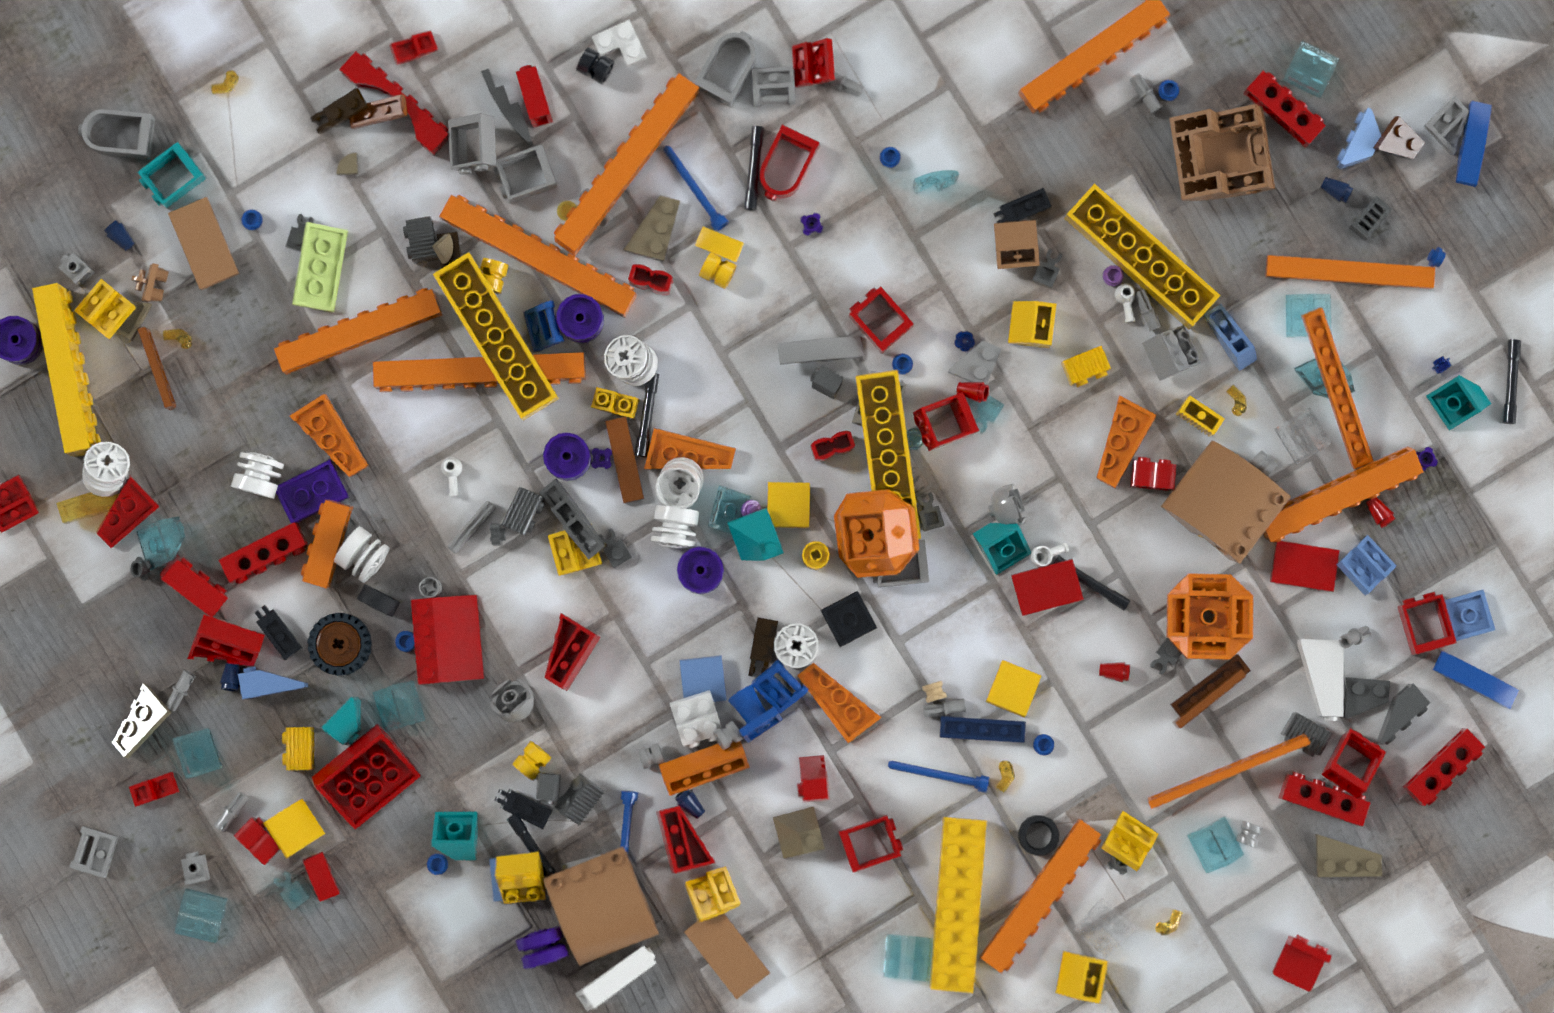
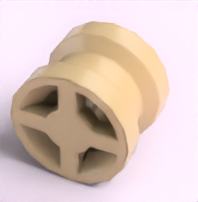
(934, 691)

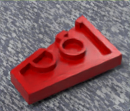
(126, 512)

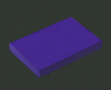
(305, 492)

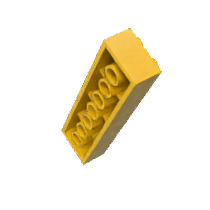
(1142, 256)
(496, 336)
(66, 368)
(886, 435)
(958, 904)

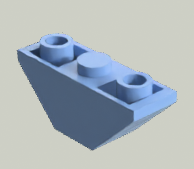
(1360, 141)

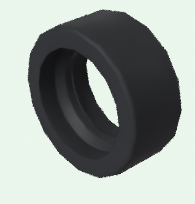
(378, 600)
(1054, 835)

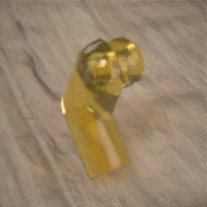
(228, 84)
(179, 335)
(1239, 400)
(1007, 774)
(1171, 925)

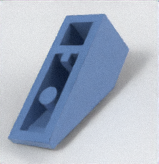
(1231, 337)
(262, 683)

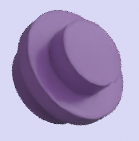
(1113, 275)
(749, 507)

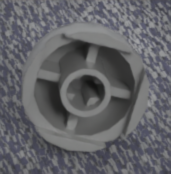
(1007, 505)
(512, 700)

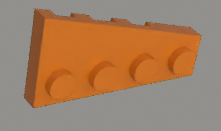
(328, 431)
(1125, 436)
(670, 445)
(841, 706)

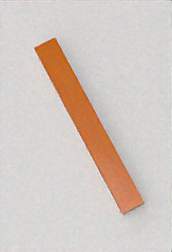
(1350, 272)
(1337, 387)
(1228, 770)

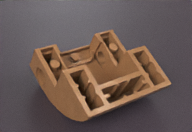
(1222, 153)
(1226, 501)
(600, 906)

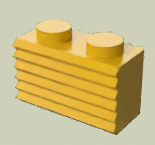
(1085, 366)
(1200, 416)
(299, 748)

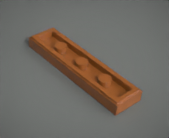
(157, 368)
(624, 460)
(1209, 699)

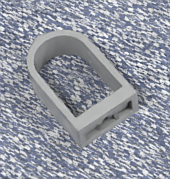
(712, 89)
(144, 139)

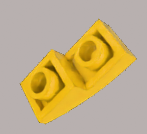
(719, 244)
(615, 403)

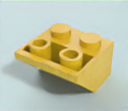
(1032, 323)
(520, 878)
(1081, 977)

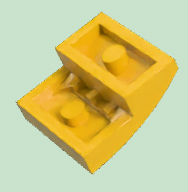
(105, 308)
(789, 504)
(568, 555)
(1013, 688)
(294, 828)
(1129, 841)
(712, 894)

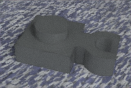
(296, 234)
(1047, 272)
(930, 516)
(498, 534)
(616, 551)
(1167, 653)

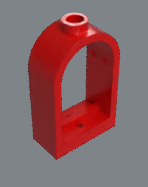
(799, 140)

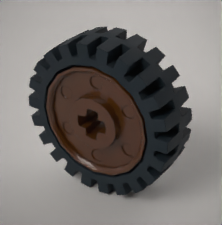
(355, 647)

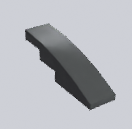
(511, 112)
(572, 518)

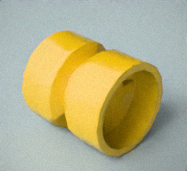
(717, 270)
(494, 272)
(815, 555)
(531, 760)

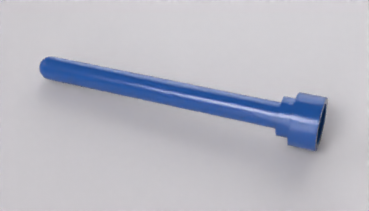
(717, 220)
(979, 783)
(629, 799)

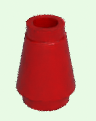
(974, 390)
(1380, 512)
(1115, 671)

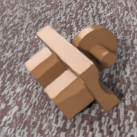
(149, 292)

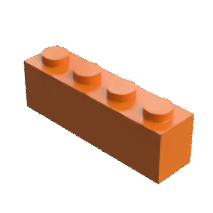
(327, 541)
(703, 767)

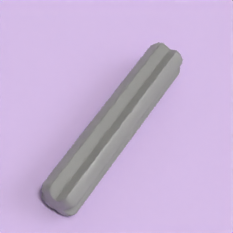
(471, 527)

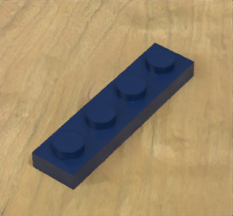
(982, 729)

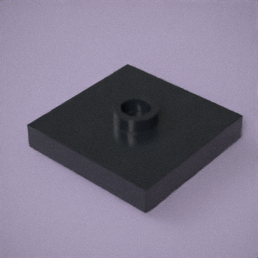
(848, 619)

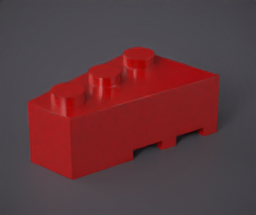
(194, 585)
(226, 642)
(570, 651)
(813, 778)
(681, 841)

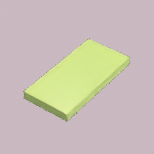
(319, 267)

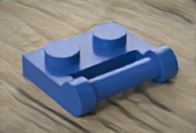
(538, 327)
(775, 691)

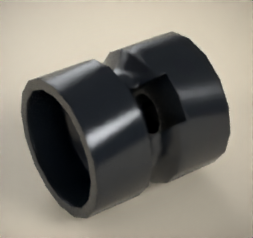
(594, 65)

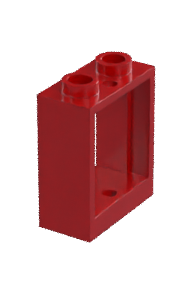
(534, 96)
(882, 345)
(962, 415)
(1449, 637)
(1345, 779)
(895, 843)

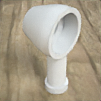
(1126, 301)
(452, 474)
(1047, 554)

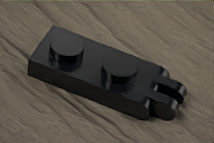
(1024, 207)
(278, 633)
(525, 807)

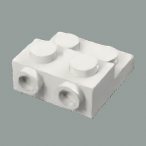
(696, 718)

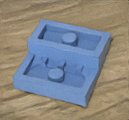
(1366, 565)
(703, 675)

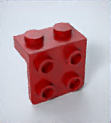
(1301, 962)

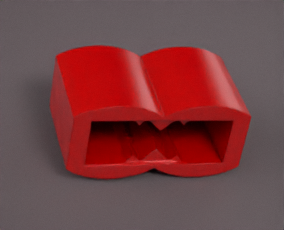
(644, 278)
(838, 444)
(1153, 475)
(257, 840)

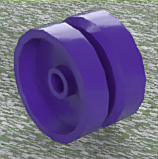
(584, 330)
(28, 337)
(567, 469)
(696, 582)
(541, 944)

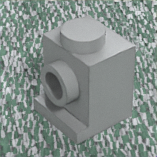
(82, 271)
(202, 871)

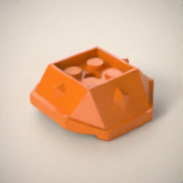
(893, 529)
(1231, 614)

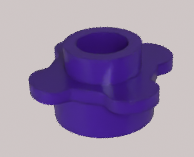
(806, 220)
(601, 453)
(1428, 453)

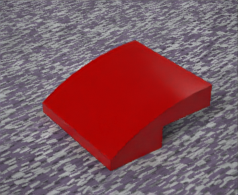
(813, 62)
(15, 503)

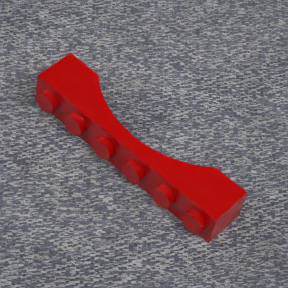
(364, 75)

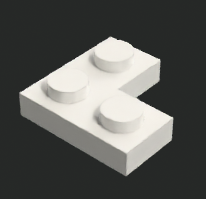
(623, 38)

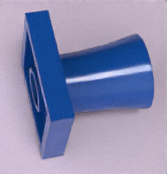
(753, 713)

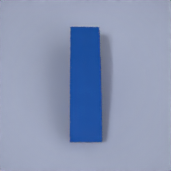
(1473, 144)
(1475, 680)

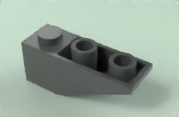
(1402, 709)

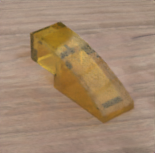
(84, 507)

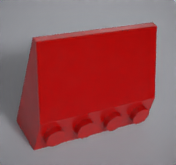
(447, 639)
(365, 776)

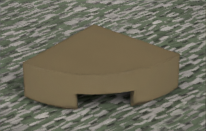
(348, 165)
(444, 248)

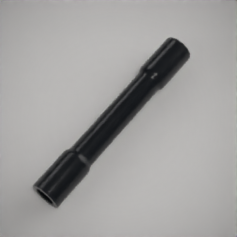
(751, 192)
(1510, 405)
(643, 438)
(1111, 595)
(522, 831)

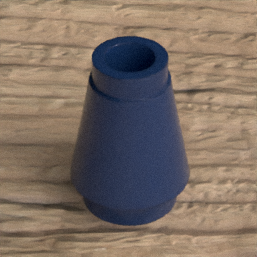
(1338, 190)
(119, 235)
(229, 679)
(689, 802)

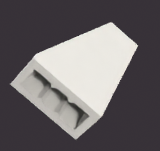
(1325, 674)
(616, 978)

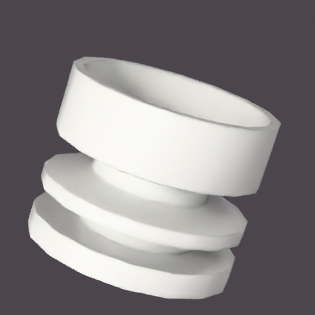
(641, 362)
(257, 475)
(103, 479)
(670, 489)
(674, 526)
(364, 556)
(796, 658)

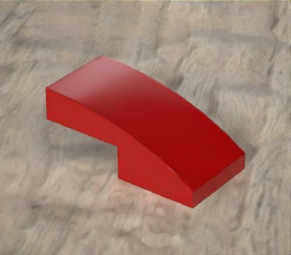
(414, 47)
(153, 789)
(321, 876)

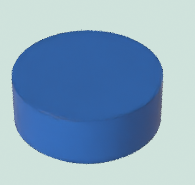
(405, 641)

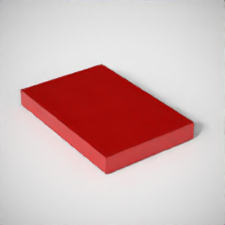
(1304, 566)
(1047, 587)

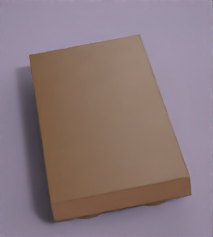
(203, 243)
(727, 954)

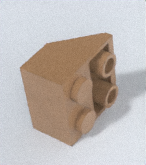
(1016, 244)

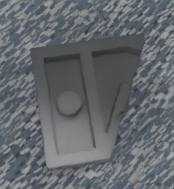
(1364, 695)

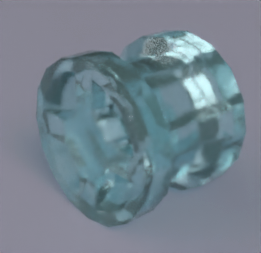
(913, 442)

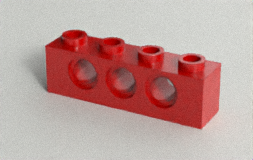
(1286, 120)
(232, 563)
(1416, 785)
(1291, 792)

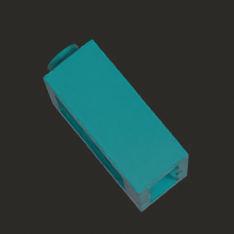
(162, 160)

